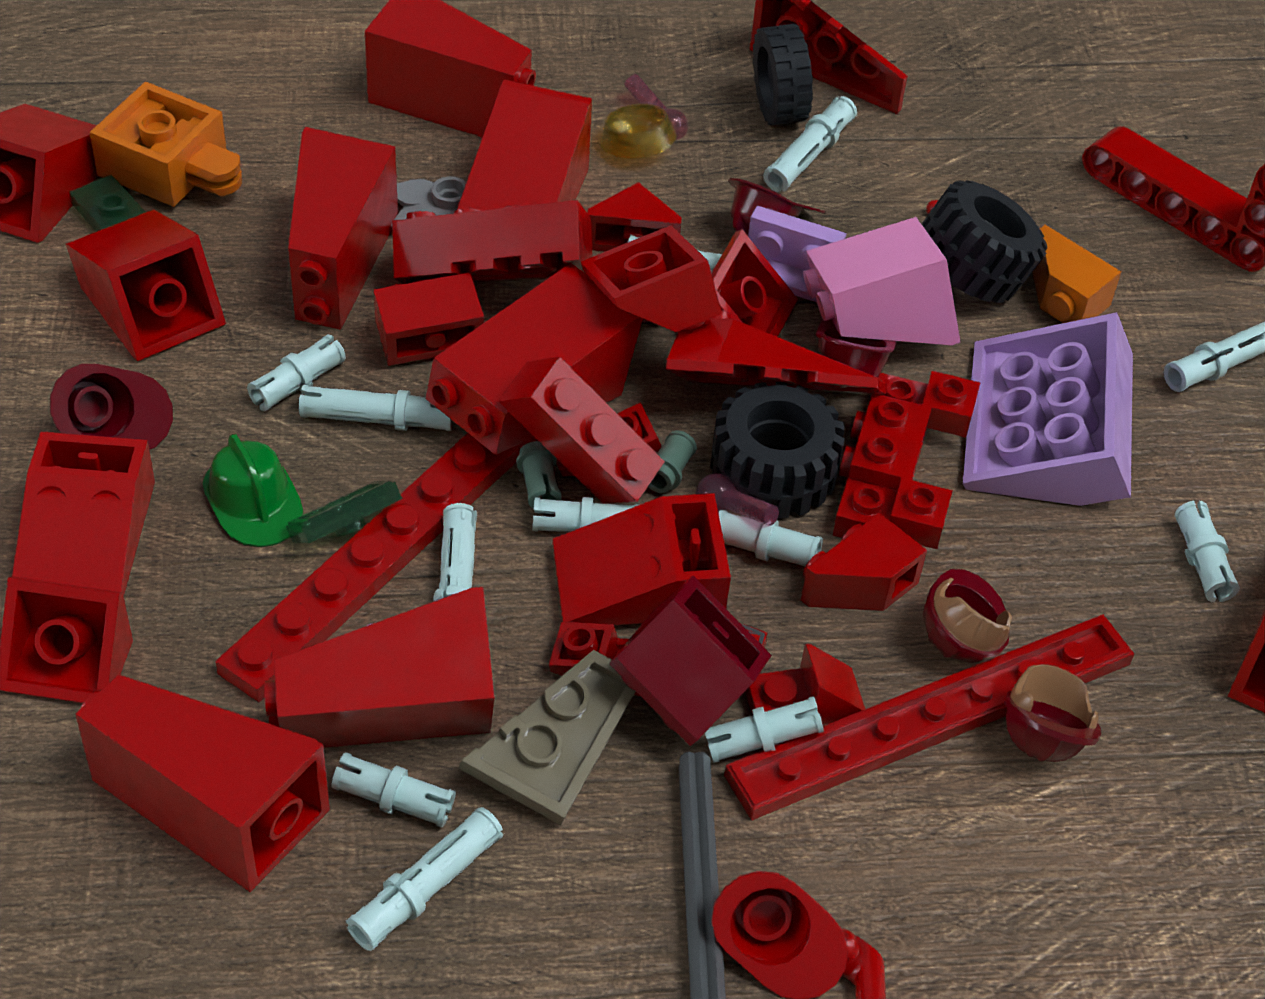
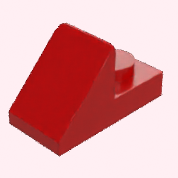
(818, 676)

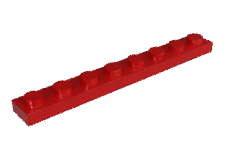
(363, 564)

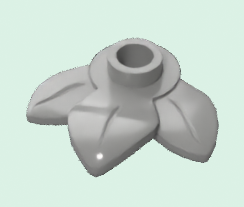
(423, 195)

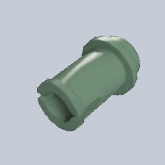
(675, 452)
(539, 472)

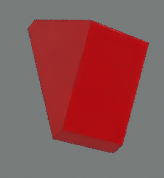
(629, 213)

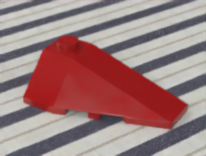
(836, 52)
(742, 355)

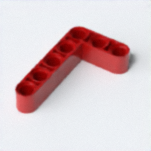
(1183, 195)

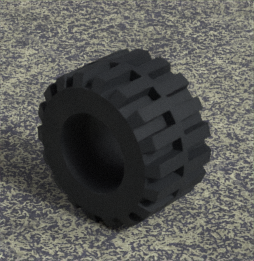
(985, 239)
(784, 420)

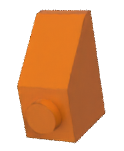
(1072, 280)

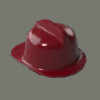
(750, 195)
(859, 353)
(111, 404)

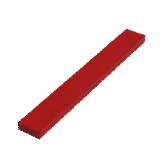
(916, 719)

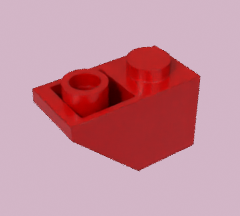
(866, 569)

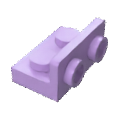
(785, 242)

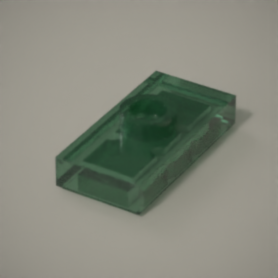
(105, 203)
(343, 514)

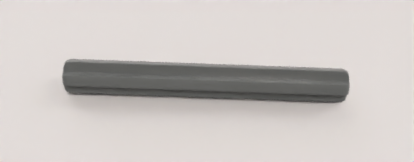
(700, 876)

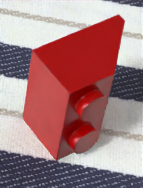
(657, 280)

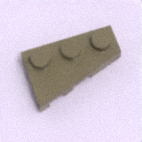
(556, 741)

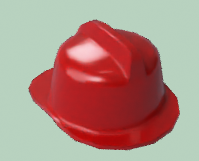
(780, 935)

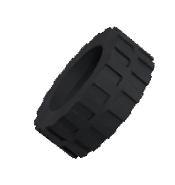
(782, 74)

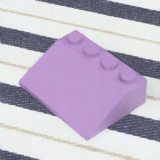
(1053, 414)

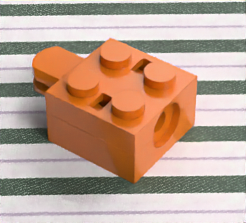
(165, 146)

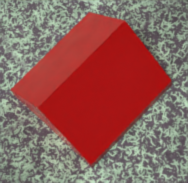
(752, 287)
(61, 639)

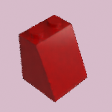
(39, 167)
(148, 282)

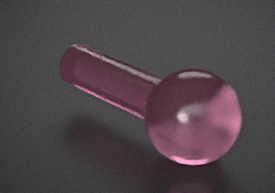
(644, 94)
(732, 500)

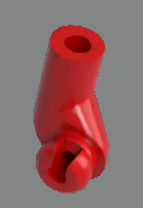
(864, 968)

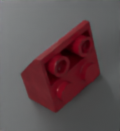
(690, 660)

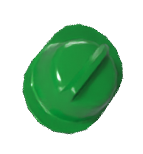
(251, 493)

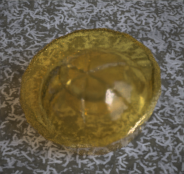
(637, 131)

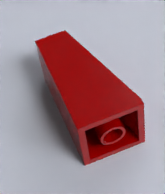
(440, 64)
(530, 149)
(338, 222)
(555, 319)
(391, 679)
(206, 774)

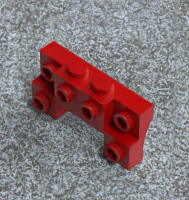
(889, 449)

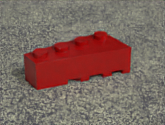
(492, 242)

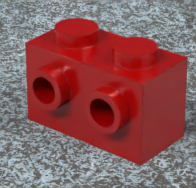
(425, 316)

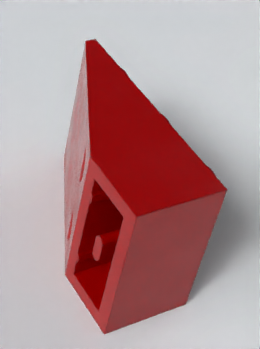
(84, 510)
(640, 557)

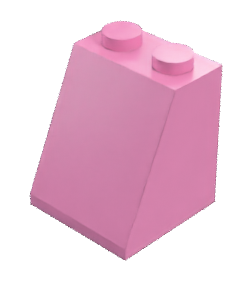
(885, 286)

